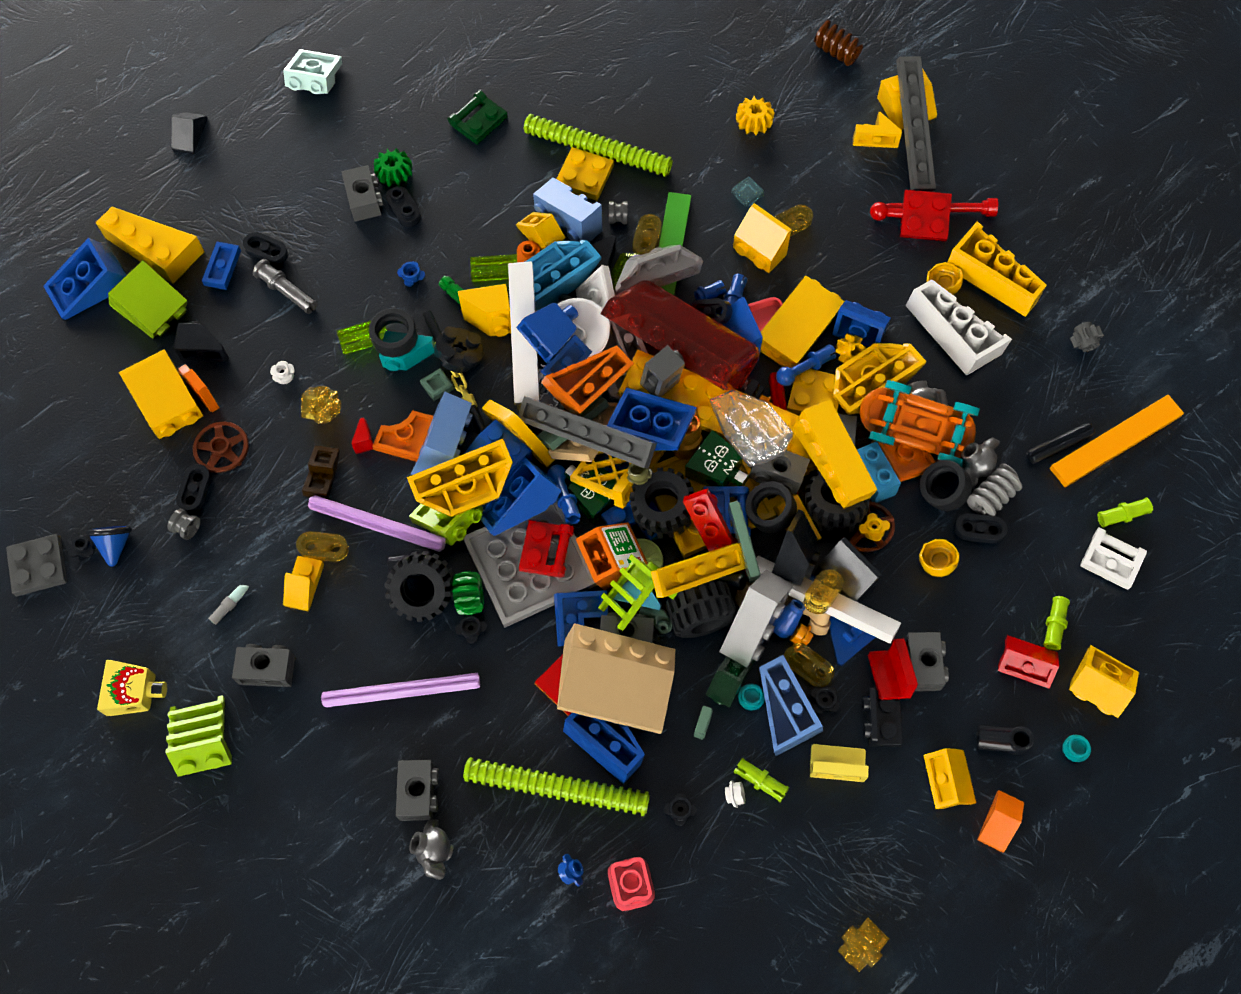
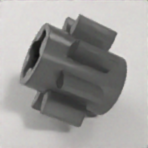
(1086, 336)

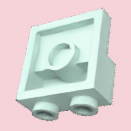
(312, 71)

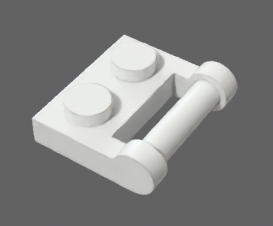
(1110, 564)

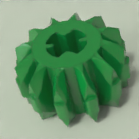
(393, 167)
(468, 593)

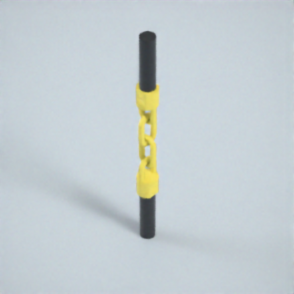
(476, 418)

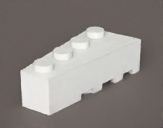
(956, 328)

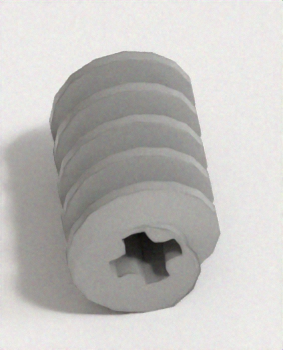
(995, 491)

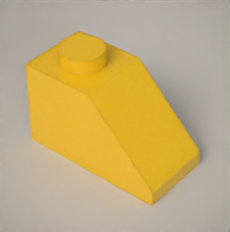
(541, 229)

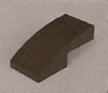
(321, 472)

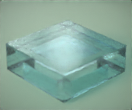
(747, 191)

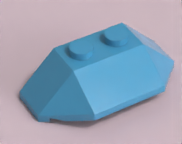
(561, 269)

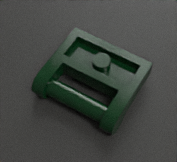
(482, 122)

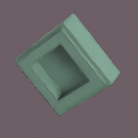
(437, 384)
(703, 722)

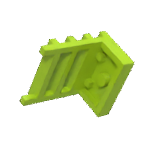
(640, 576)
(198, 748)

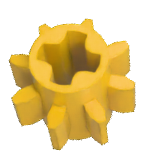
(849, 347)

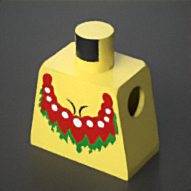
(128, 689)

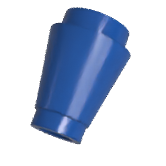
(789, 619)

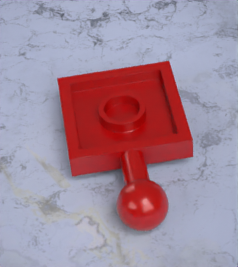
(922, 216)

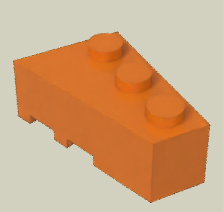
(586, 381)

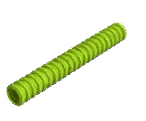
(597, 145)
(556, 786)

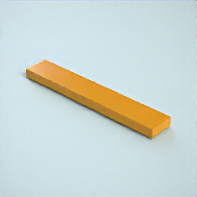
(1116, 441)

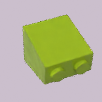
(147, 300)

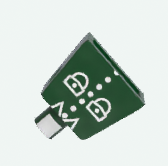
(716, 463)
(588, 501)

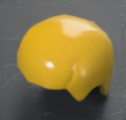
(947, 276)
(939, 557)

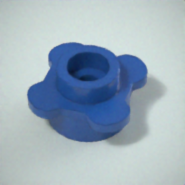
(408, 268)
(570, 870)

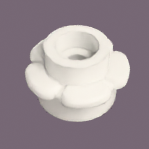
(286, 376)
(735, 793)

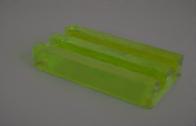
(494, 270)
(354, 333)

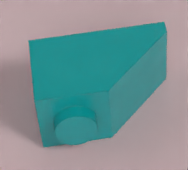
(423, 348)

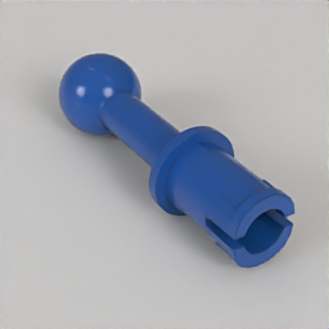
(786, 375)
(566, 501)

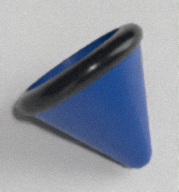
(110, 541)

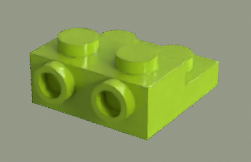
(450, 528)

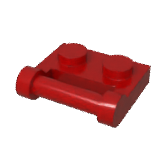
(538, 545)

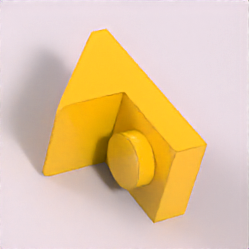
(881, 134)
(302, 583)

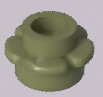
(638, 474)

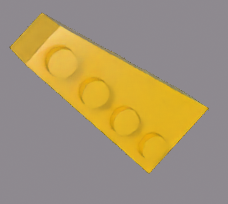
(158, 245)
(996, 271)
(834, 454)

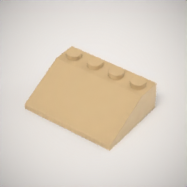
(616, 678)

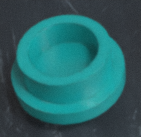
(751, 697)
(1076, 748)

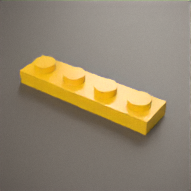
(697, 570)

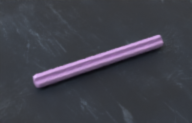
(377, 523)
(400, 690)

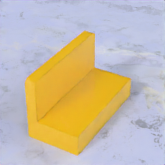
(949, 778)

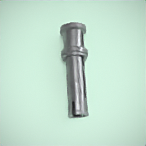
(277, 281)

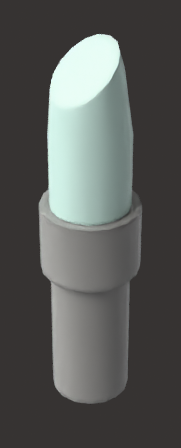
(228, 604)

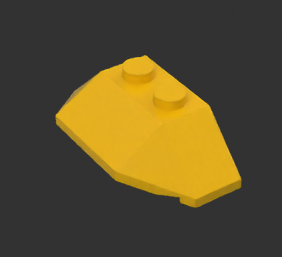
(872, 370)
(464, 481)

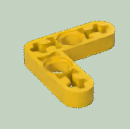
(519, 429)

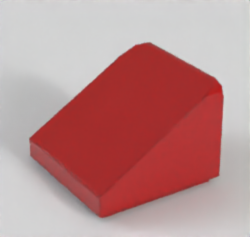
(362, 438)

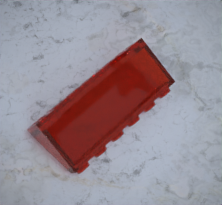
(702, 341)

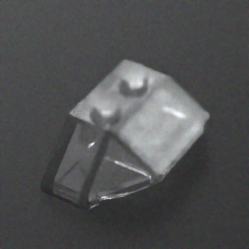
(751, 427)

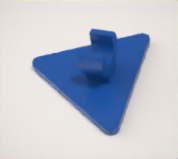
(847, 640)

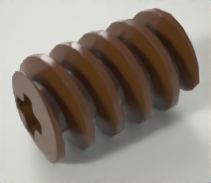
(837, 44)

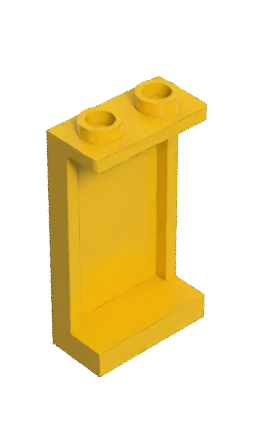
(799, 322)

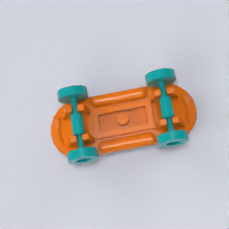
(904, 418)

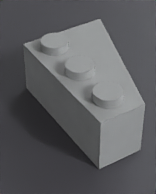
(755, 618)

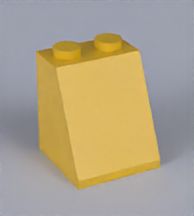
(161, 394)

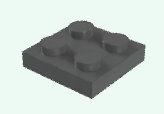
(36, 565)

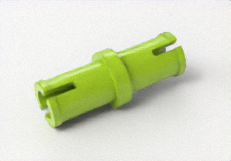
(1125, 512)
(1056, 623)
(761, 780)

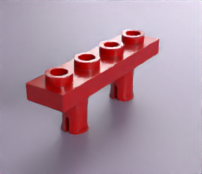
(708, 520)

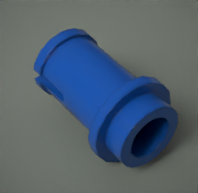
(710, 291)

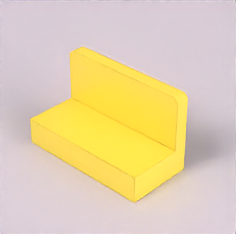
(838, 763)

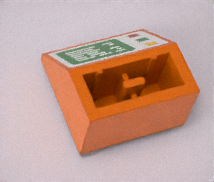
(608, 550)

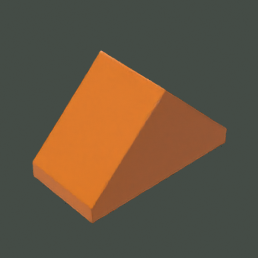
(1001, 821)

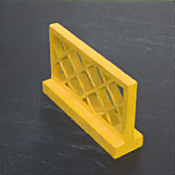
(621, 491)

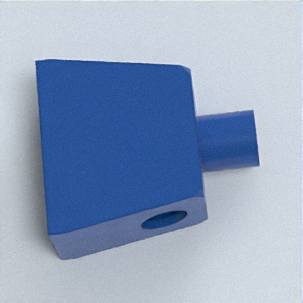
(549, 329)

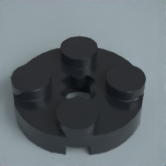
(461, 338)

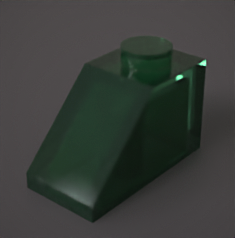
(728, 681)

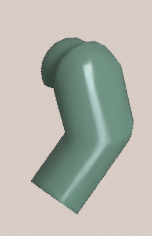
(661, 619)

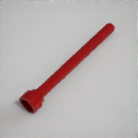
(988, 207)

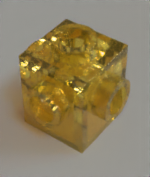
(320, 404)
(863, 945)

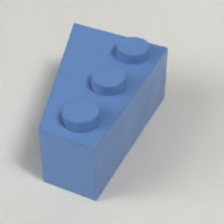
(572, 212)
(444, 432)
(787, 707)

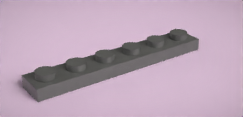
(916, 123)
(587, 432)

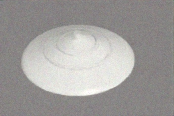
(591, 326)

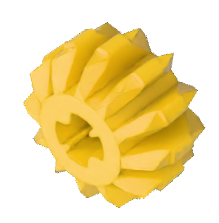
(755, 115)

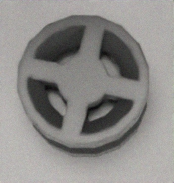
(618, 212)
(183, 524)

